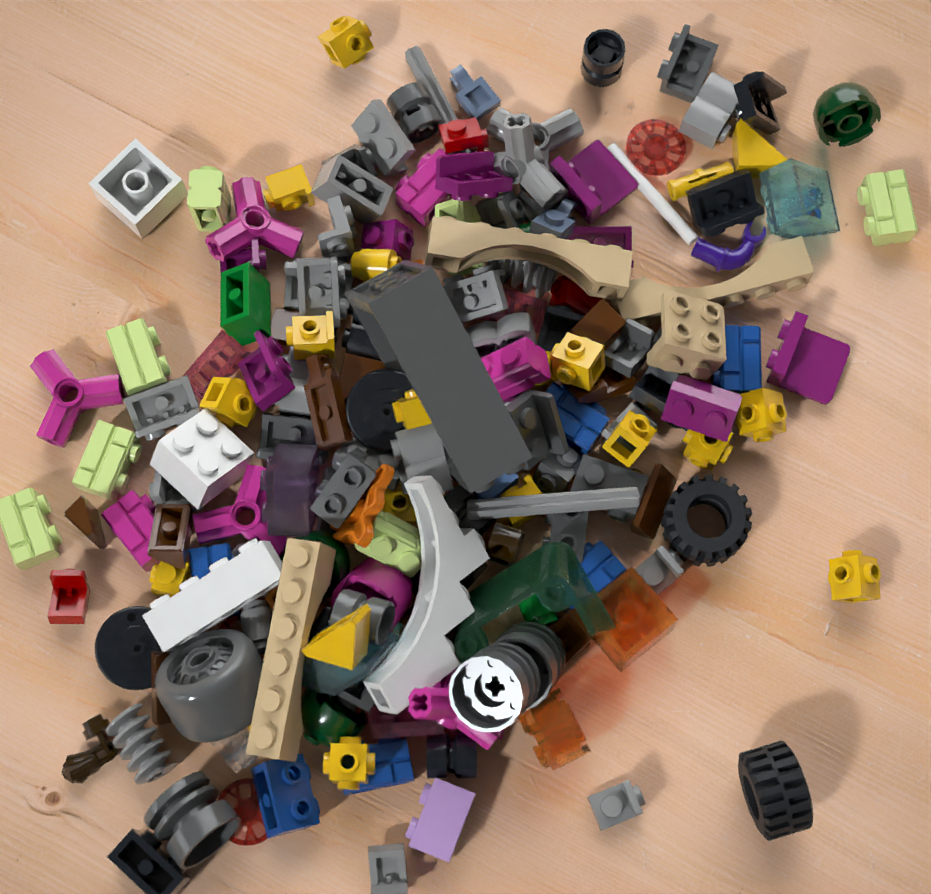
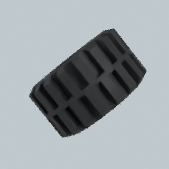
(722, 498)
(775, 790)

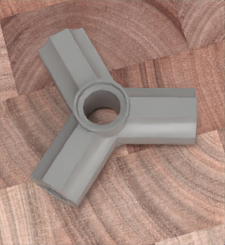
(551, 133)
(525, 161)

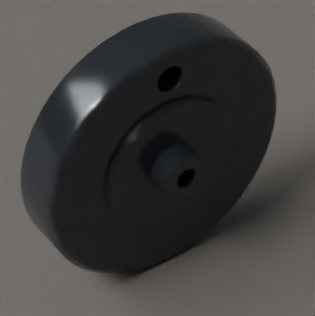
(371, 410)
(125, 649)

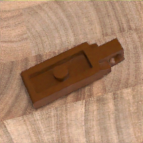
(326, 404)

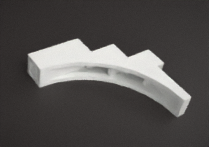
(447, 557)

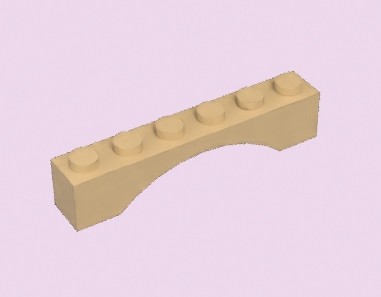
(594, 268)
(779, 268)
(277, 710)

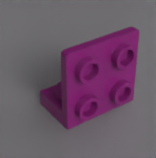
(593, 180)

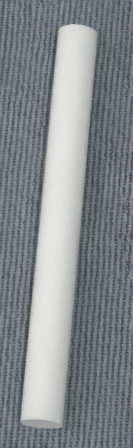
(655, 197)

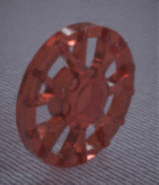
(656, 147)
(247, 809)

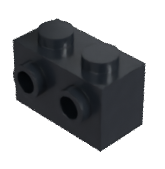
(147, 864)

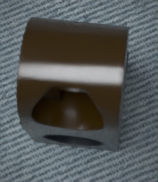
(505, 544)

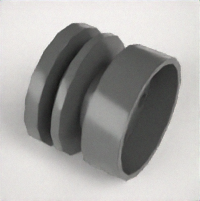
(544, 649)
(481, 699)
(192, 820)

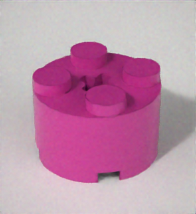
(379, 581)

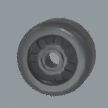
(210, 685)

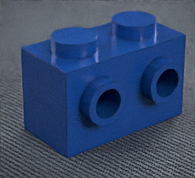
(285, 796)

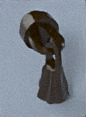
(82, 765)

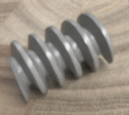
(527, 272)
(138, 745)

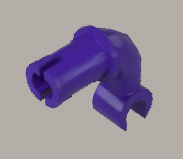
(726, 258)

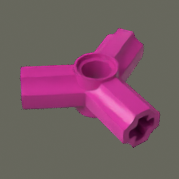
(251, 211)
(59, 381)
(224, 521)
(435, 704)

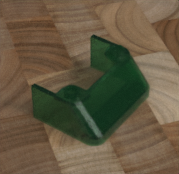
(551, 574)

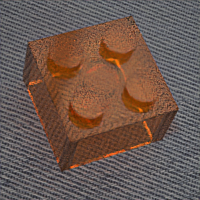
(638, 617)

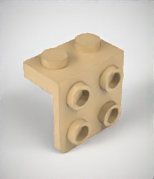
(691, 336)

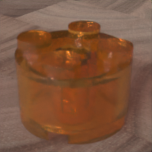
(555, 731)

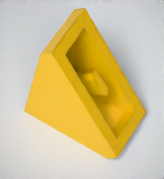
(753, 151)
(344, 641)

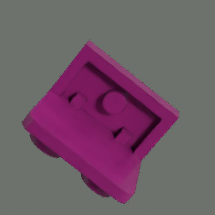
(807, 361)
(701, 407)

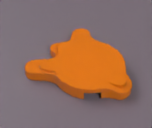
(359, 523)

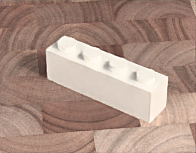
(214, 596)

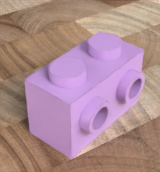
(440, 820)

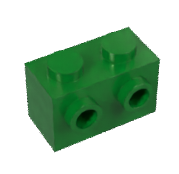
(244, 303)

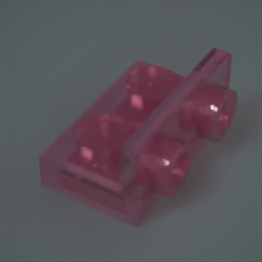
(400, 725)

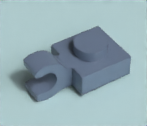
(474, 96)
(556, 222)

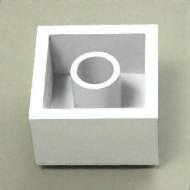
(138, 188)
(201, 458)

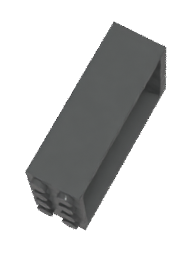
(424, 337)

